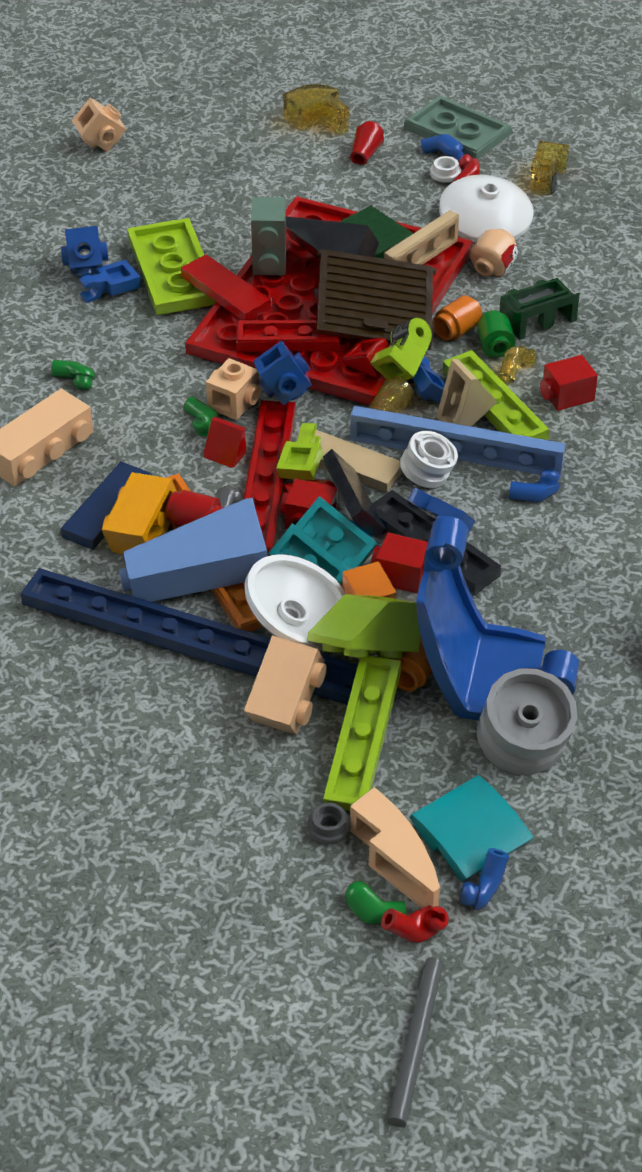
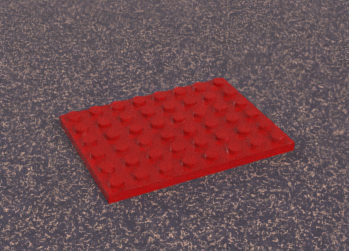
(294, 300)

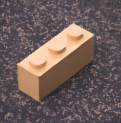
(42, 435)

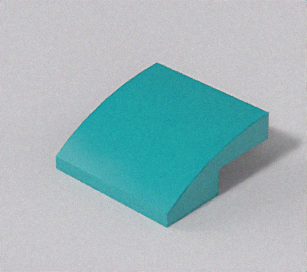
(326, 540)
(468, 824)

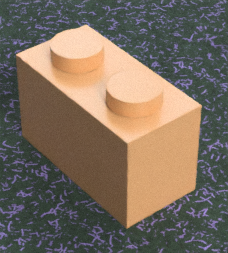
(285, 685)

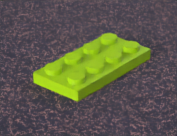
(160, 254)

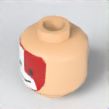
(494, 252)

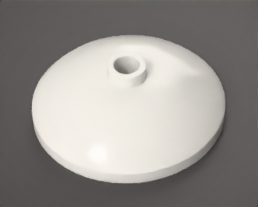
(487, 204)
(290, 596)

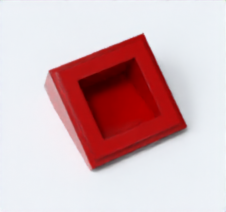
(363, 353)
(225, 442)

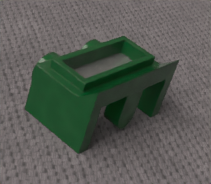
(539, 300)

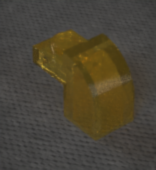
(315, 105)

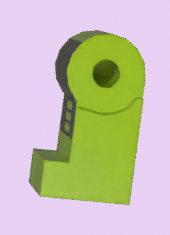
(405, 351)

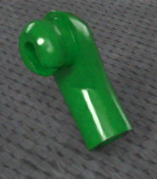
(202, 413)

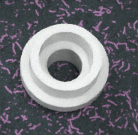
(445, 169)

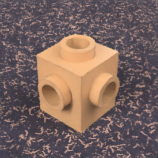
(99, 124)
(233, 388)

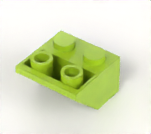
(369, 626)

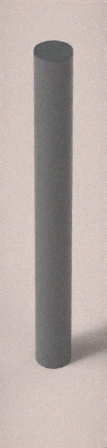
(415, 1043)

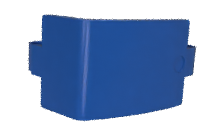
(459, 644)

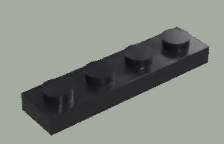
(407, 520)

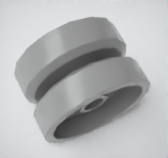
(526, 721)

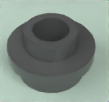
(329, 814)

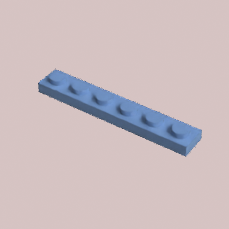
(471, 443)

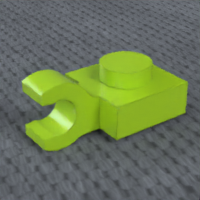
(302, 457)

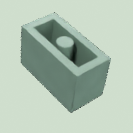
(268, 235)

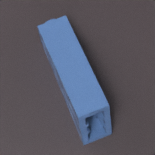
(196, 556)

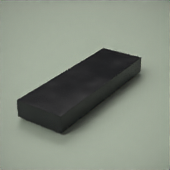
(353, 493)

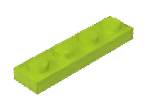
(509, 412)
(363, 730)

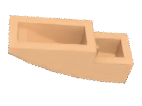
(395, 848)

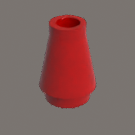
(367, 140)

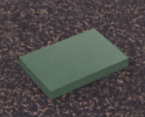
(473, 129)

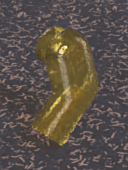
(514, 359)

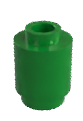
(495, 333)

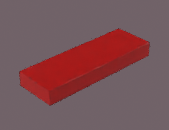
(225, 288)
(296, 335)

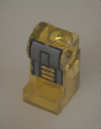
(547, 162)

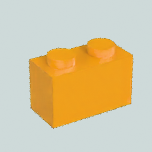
(138, 512)

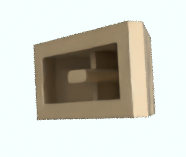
(463, 397)

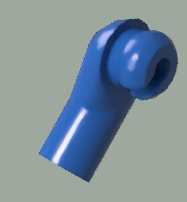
(444, 143)
(538, 491)
(489, 881)

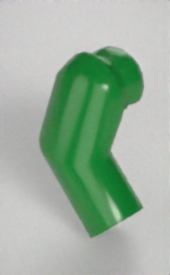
(75, 370)
(368, 905)

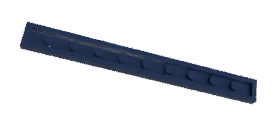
(169, 628)

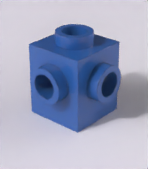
(83, 240)
(283, 373)

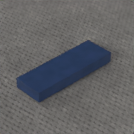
(87, 522)

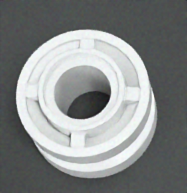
(428, 459)

